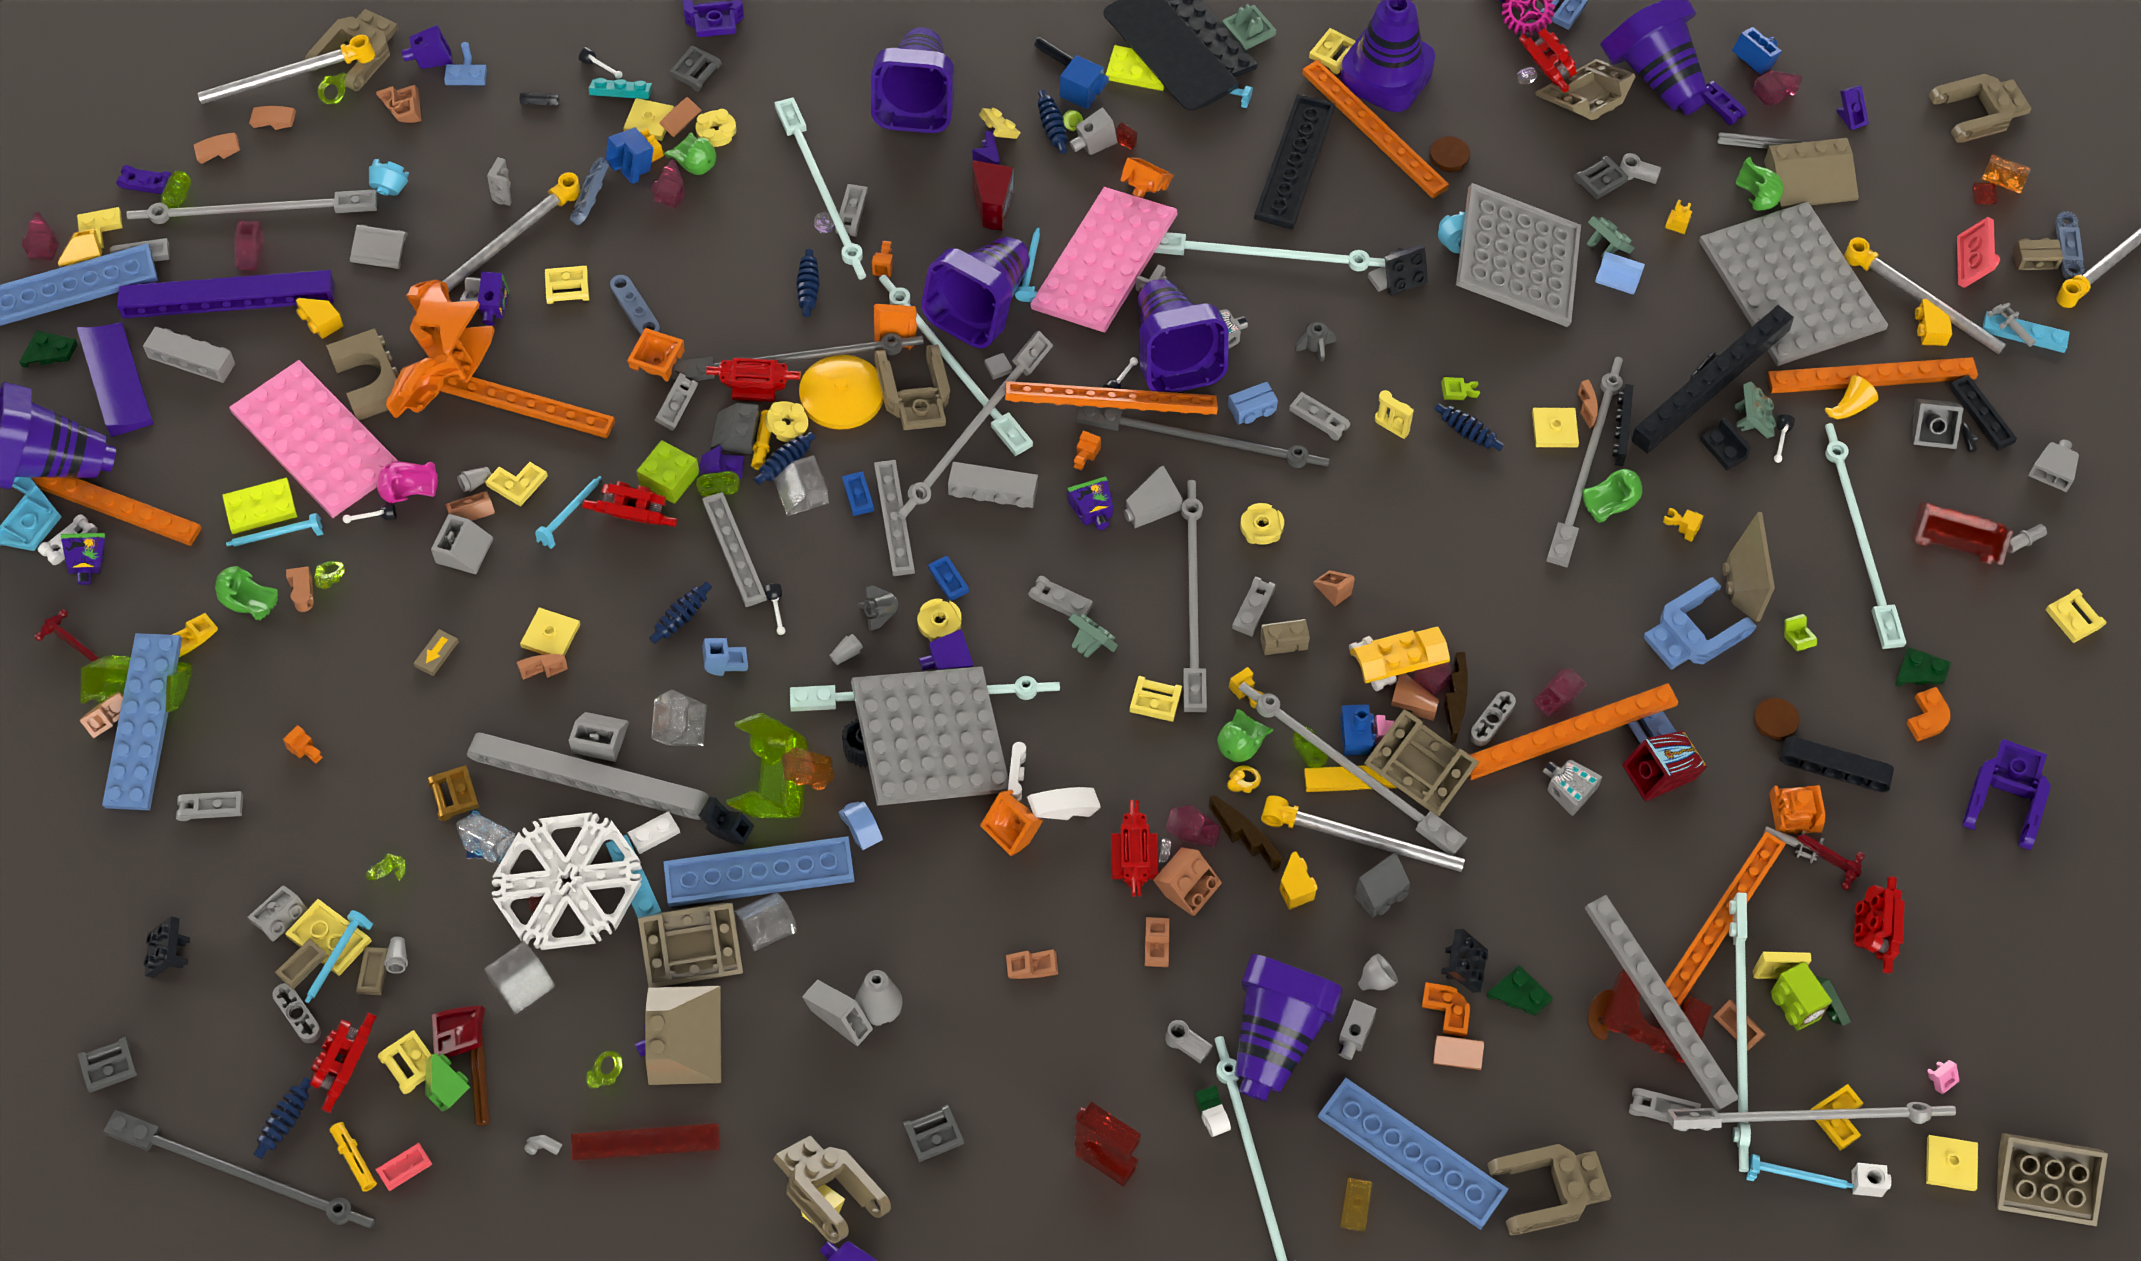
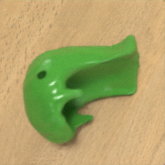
(694, 154)
(1762, 183)
(1613, 495)
(243, 595)
(1241, 737)

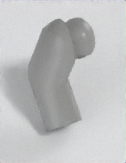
(542, 1141)

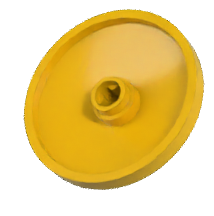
(841, 392)

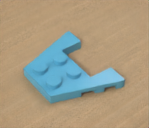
(30, 518)

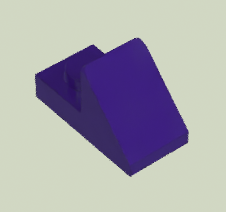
(1854, 108)
(988, 152)
(716, 462)

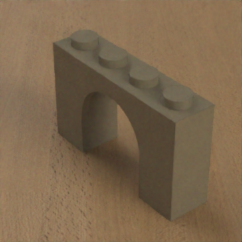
(366, 350)

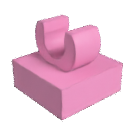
(1945, 1076)

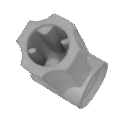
(1638, 169)
(1189, 1042)

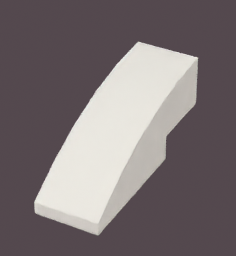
(1064, 803)

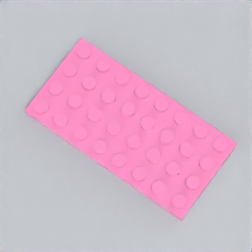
(1104, 259)
(314, 437)

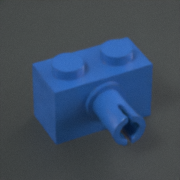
(1757, 50)
(1356, 730)

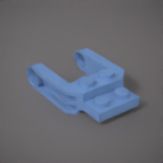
(1681, 640)

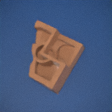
(402, 103)
(1414, 697)

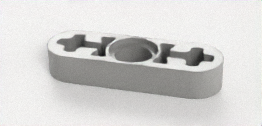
(1493, 709)
(307, 1017)

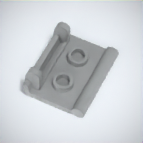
(378, 246)

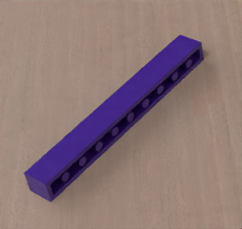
(224, 294)

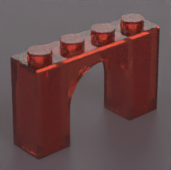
(1625, 1017)
(1106, 1143)

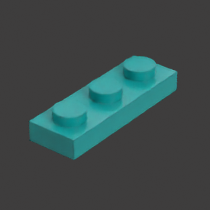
(620, 88)

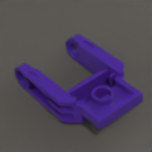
(713, 17)
(2017, 772)

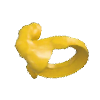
(1236, 783)

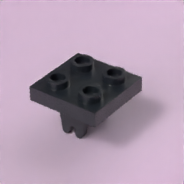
(1406, 269)
(162, 948)
(1466, 961)

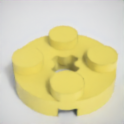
(714, 118)
(790, 411)
(1257, 534)
(943, 609)

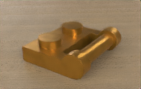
(460, 790)

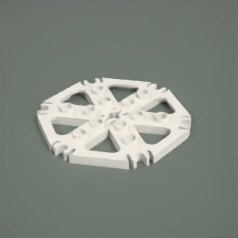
(550, 884)

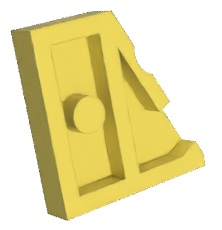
(1003, 127)

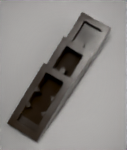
(1456, 700)
(1240, 827)

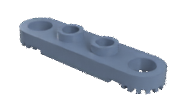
(589, 190)
(2070, 244)
(633, 304)

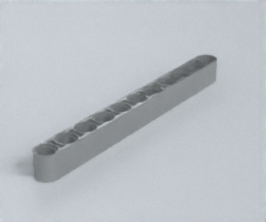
(587, 775)

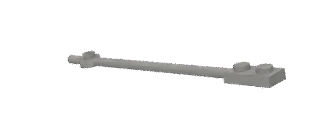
(343, 203)
(1026, 362)
(1566, 533)
(1194, 677)
(1429, 826)
(1709, 1118)

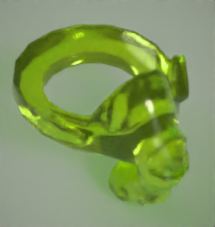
(339, 81)
(325, 580)
(387, 865)
(597, 1078)

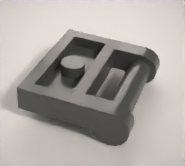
(691, 63)
(1603, 182)
(110, 1070)
(936, 1139)

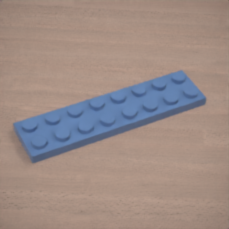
(75, 283)
(141, 723)
(758, 871)
(1413, 1153)

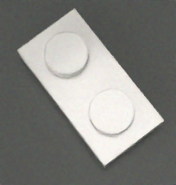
(653, 832)

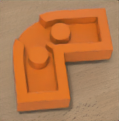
(1935, 715)
(1453, 1003)

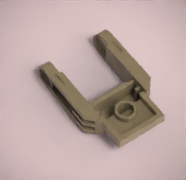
(378, 31)
(1999, 99)
(918, 406)
(812, 1167)
(1576, 1179)

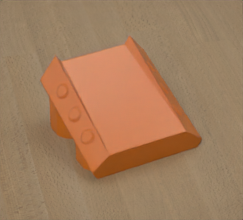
(894, 319)

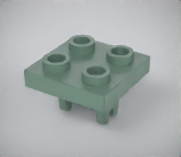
(1249, 26)
(1608, 230)
(1758, 411)
(1089, 637)

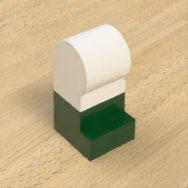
(1212, 1111)

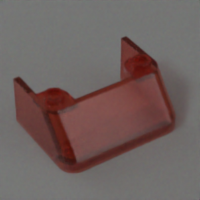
(1962, 532)

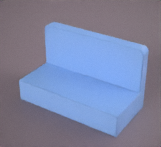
(1619, 273)

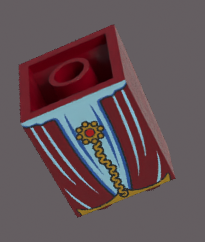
(992, 193)
(1663, 764)

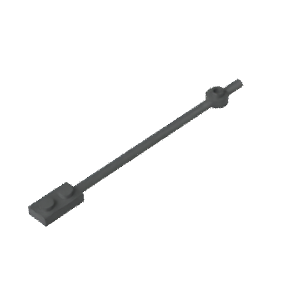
(696, 368)
(1112, 418)
(144, 1135)

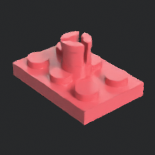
(1976, 252)

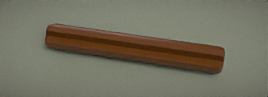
(479, 1086)

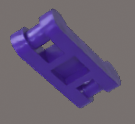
(1722, 102)
(143, 180)

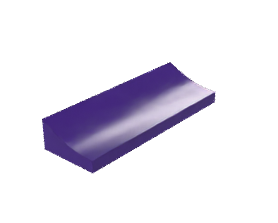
(115, 378)

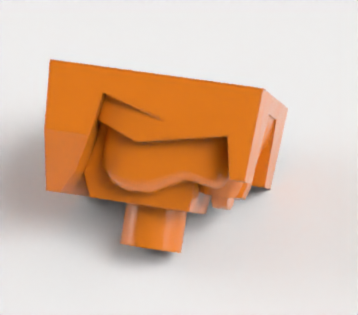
(1145, 176)
(656, 353)
(1798, 809)
(1010, 823)

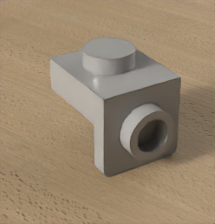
(1159, 273)
(471, 289)

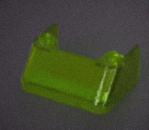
(109, 675)
(776, 795)

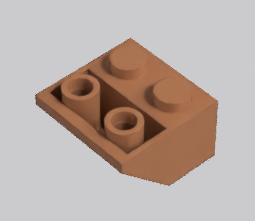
(1188, 880)

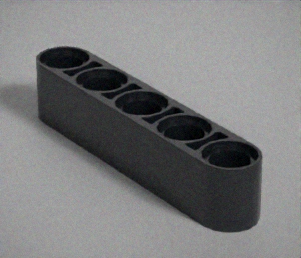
(1837, 764)

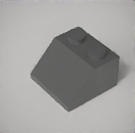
(1936, 423)
(736, 428)
(1382, 886)

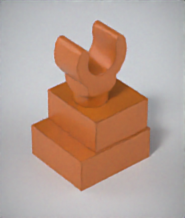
(883, 262)
(1087, 449)
(300, 744)

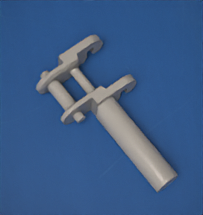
(2010, 321)
(1790, 840)

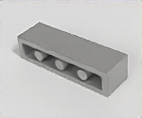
(189, 354)
(992, 484)

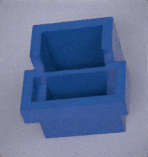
(1082, 81)
(630, 154)

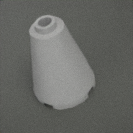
(879, 998)

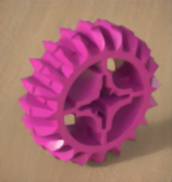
(1535, 14)

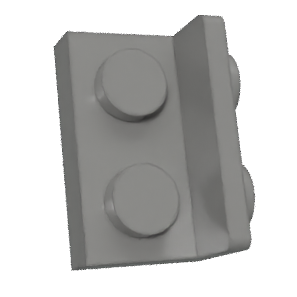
(499, 182)
(278, 913)

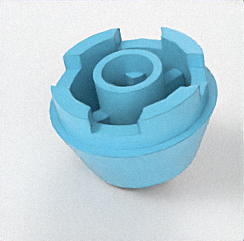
(387, 177)
(1451, 231)

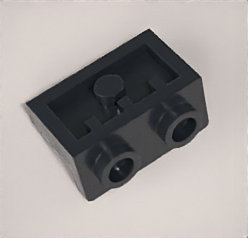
(1726, 445)

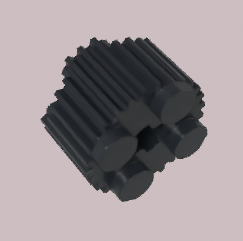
(853, 744)

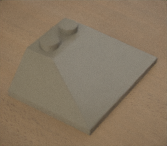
(1592, 90)
(1750, 571)
(1421, 763)
(690, 945)
(683, 1035)

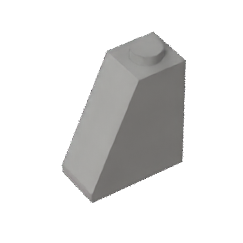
(1153, 499)
(838, 1011)

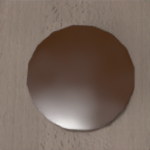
(1449, 153)
(1776, 718)

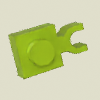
(1456, 389)

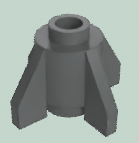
(1316, 339)
(880, 606)

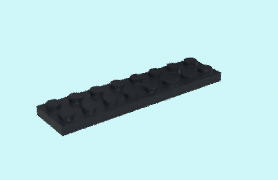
(1294, 161)

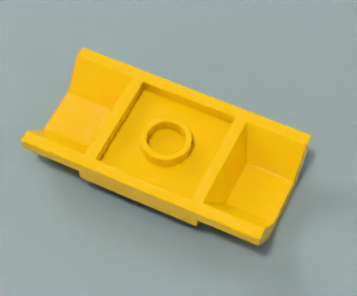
(1401, 654)

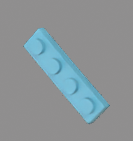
(2043, 335)
(644, 901)

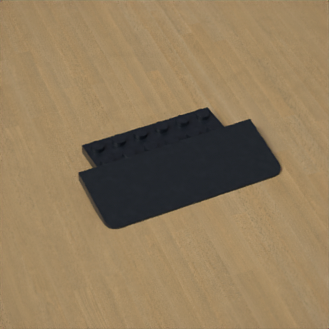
(1182, 47)

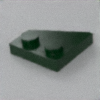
(47, 349)
(1922, 668)
(1521, 992)
(1835, 1011)

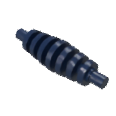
(1052, 121)
(807, 282)
(1469, 427)
(784, 457)
(680, 612)
(282, 1117)

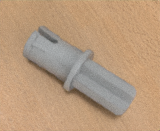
(2026, 538)

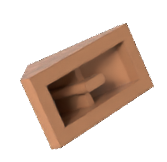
(1335, 586)

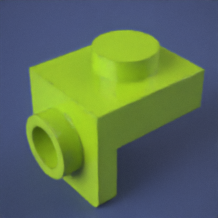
(1798, 634)

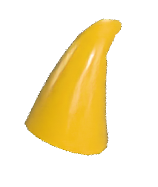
(1857, 397)

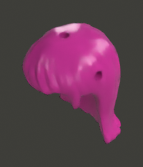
(407, 479)

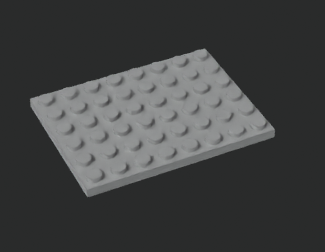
(1795, 265)

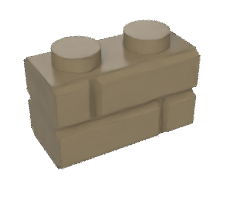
(2037, 254)
(1284, 637)

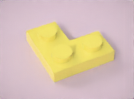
(100, 220)
(517, 487)

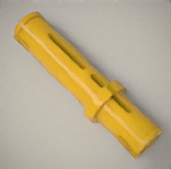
(761, 447)
(340, 1135)

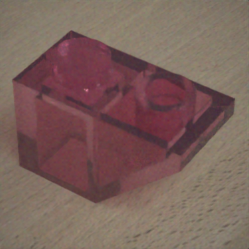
(1775, 86)
(670, 186)
(40, 239)
(248, 244)
(1434, 677)
(1559, 691)
(1193, 826)

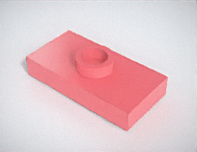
(404, 1166)

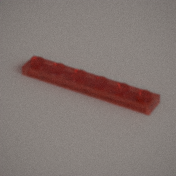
(645, 1141)

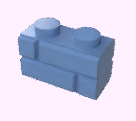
(1252, 403)

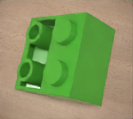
(442, 1083)

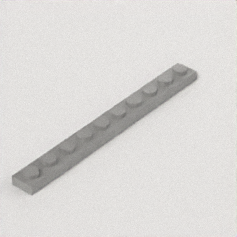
(1661, 1003)

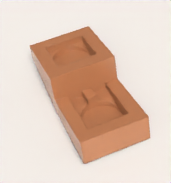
(276, 116)
(680, 116)
(221, 145)
(1589, 407)
(549, 663)
(103, 715)
(1157, 942)
(1034, 965)

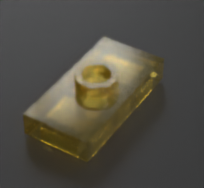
(1356, 1204)

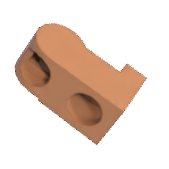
(302, 584)

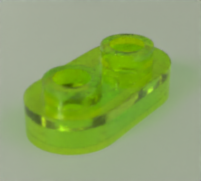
(176, 191)
(718, 483)
(1308, 750)

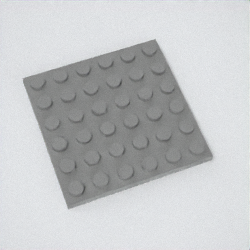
(1519, 255)
(930, 735)

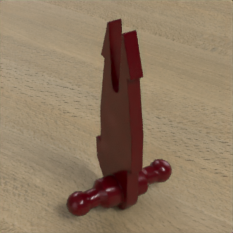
(52, 625)
(1851, 868)

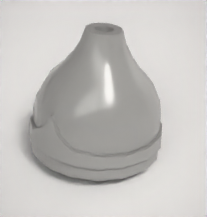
(1377, 974)

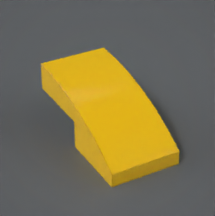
(196, 633)

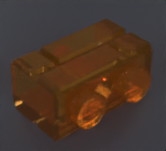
(2006, 173)
(807, 768)

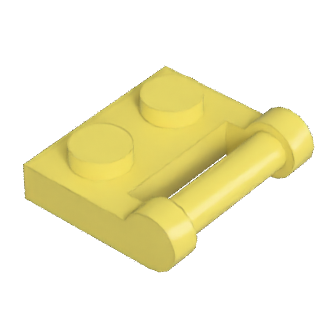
(1328, 47)
(566, 279)
(1399, 417)
(2070, 619)
(1155, 704)
(415, 1056)

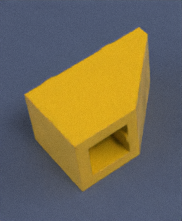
(81, 247)
(320, 315)
(1933, 324)
(1296, 884)

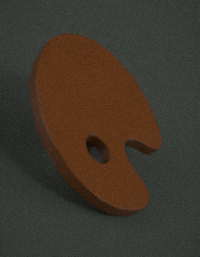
(1596, 1011)

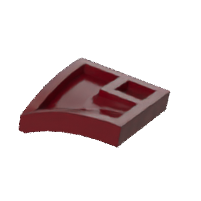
(457, 1030)

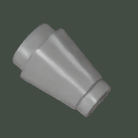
(473, 478)
(846, 649)
(396, 956)

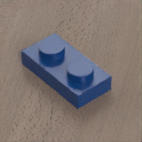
(858, 493)
(948, 578)

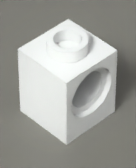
(1863, 1186)

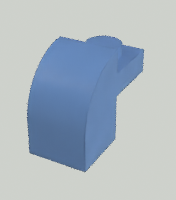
(721, 658)
(861, 824)

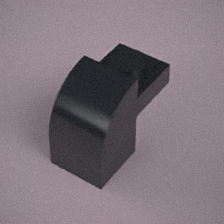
(725, 824)

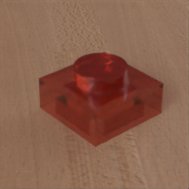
(1126, 136)
(1984, 193)

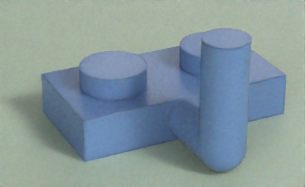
(466, 73)

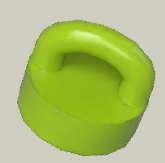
(1072, 119)

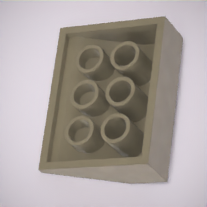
(1814, 172)
(2050, 1179)

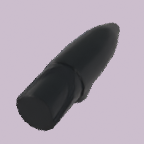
(1969, 438)

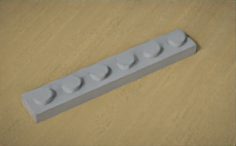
(895, 527)
(734, 549)

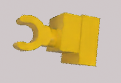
(657, 148)
(1679, 219)
(1688, 524)
(1235, 682)

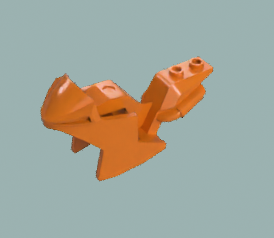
(450, 348)

